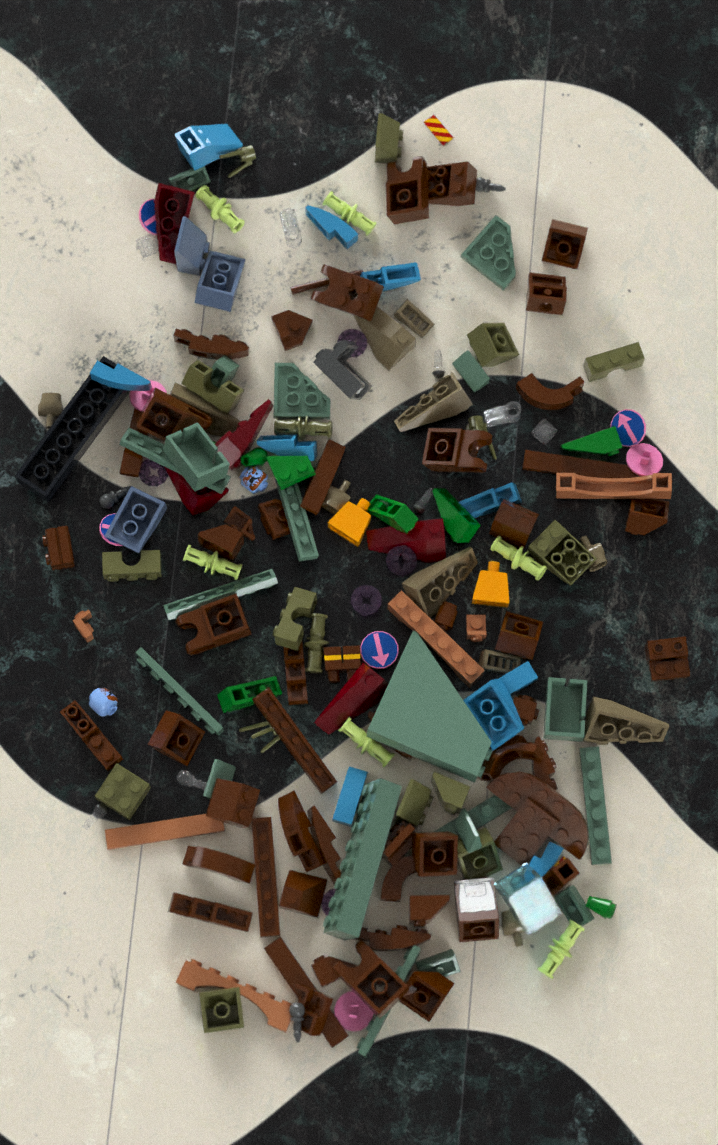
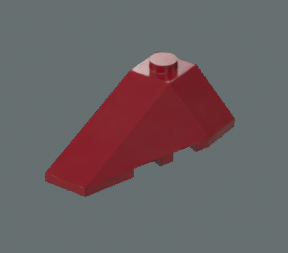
(170, 207)
(239, 442)
(195, 501)
(425, 539)
(356, 696)

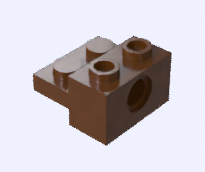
(546, 293)
(667, 649)
(402, 836)

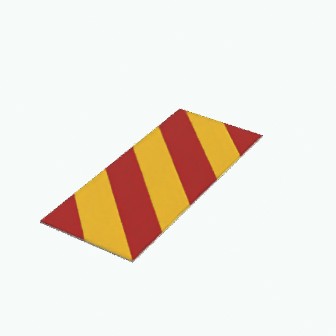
(438, 130)

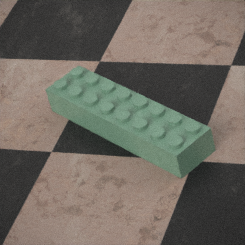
(362, 859)

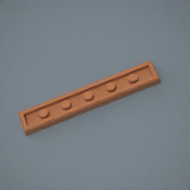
(162, 831)

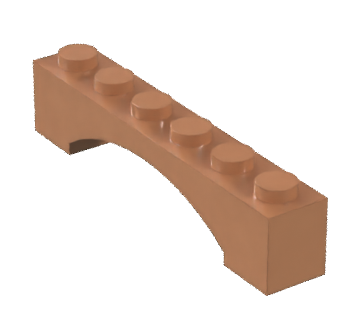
(583, 487)
(459, 661)
(194, 976)

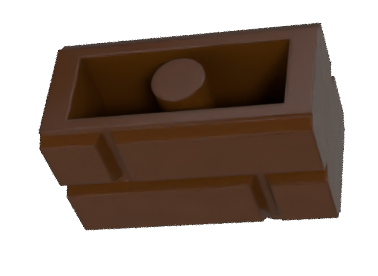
(59, 548)

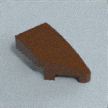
(241, 520)

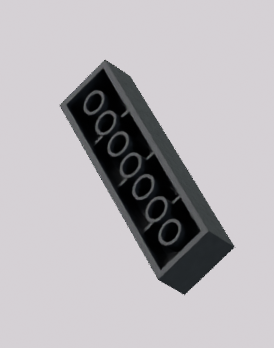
(70, 436)

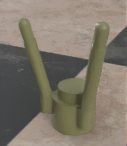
(245, 154)
(477, 423)
(270, 744)

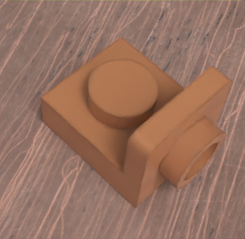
(476, 627)
(84, 628)

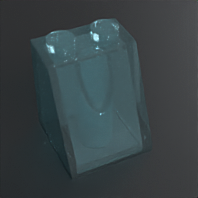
(528, 898)

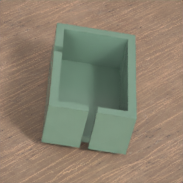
(196, 457)
(565, 709)

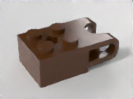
(407, 192)
(344, 290)
(175, 414)
(455, 450)
(211, 625)
(369, 974)

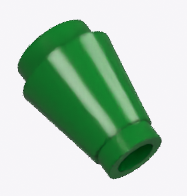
(255, 457)
(601, 906)

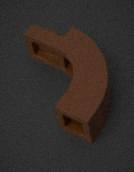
(546, 398)
(513, 749)
(219, 863)
(560, 876)
(395, 877)

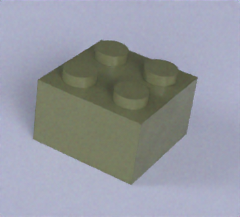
(123, 791)

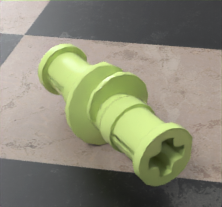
(220, 209)
(349, 213)
(518, 558)
(212, 562)
(373, 747)
(561, 949)

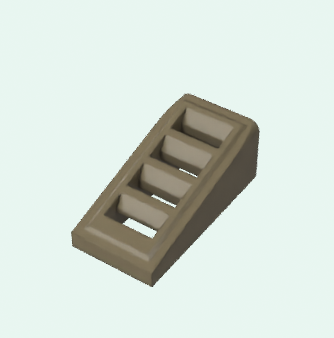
(410, 323)
(498, 669)

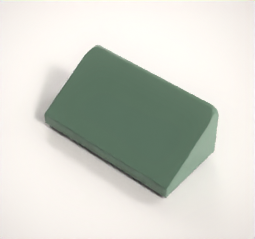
(190, 179)
(471, 371)
(219, 770)
(467, 832)
(574, 906)
(444, 963)

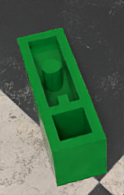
(597, 443)
(393, 513)
(456, 518)
(241, 695)

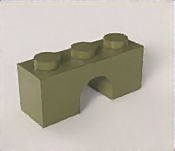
(602, 364)
(199, 381)
(148, 566)
(299, 603)

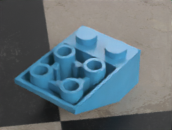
(206, 143)

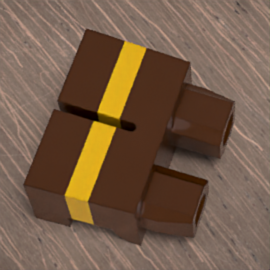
(334, 664)

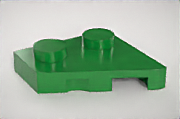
(290, 469)

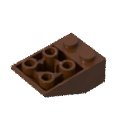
(452, 184)

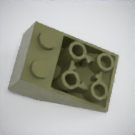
(561, 553)

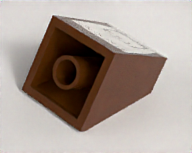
(476, 909)

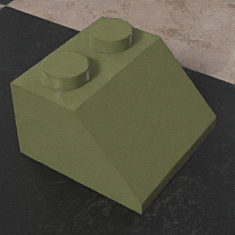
(388, 139)
(492, 344)
(449, 793)
(413, 804)
(479, 862)
(221, 1010)

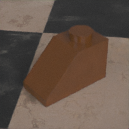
(324, 971)

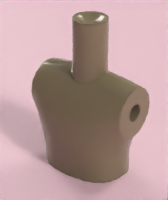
(50, 407)
(336, 498)
(598, 551)
(512, 927)

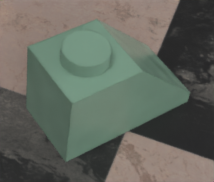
(223, 370)

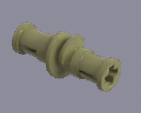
(303, 428)
(316, 643)

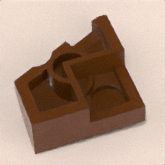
(316, 1009)

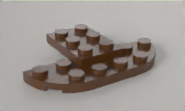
(539, 815)

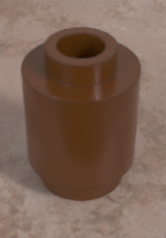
(446, 616)

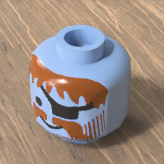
(254, 479)
(103, 702)

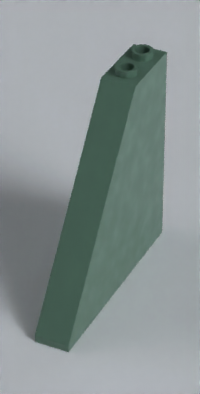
(428, 716)

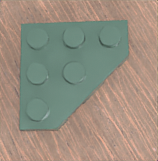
(493, 253)
(297, 395)

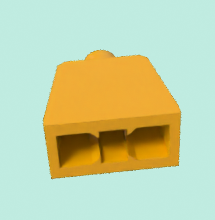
(351, 521)
(492, 587)

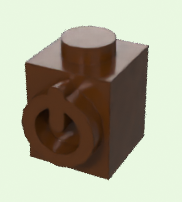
(526, 709)

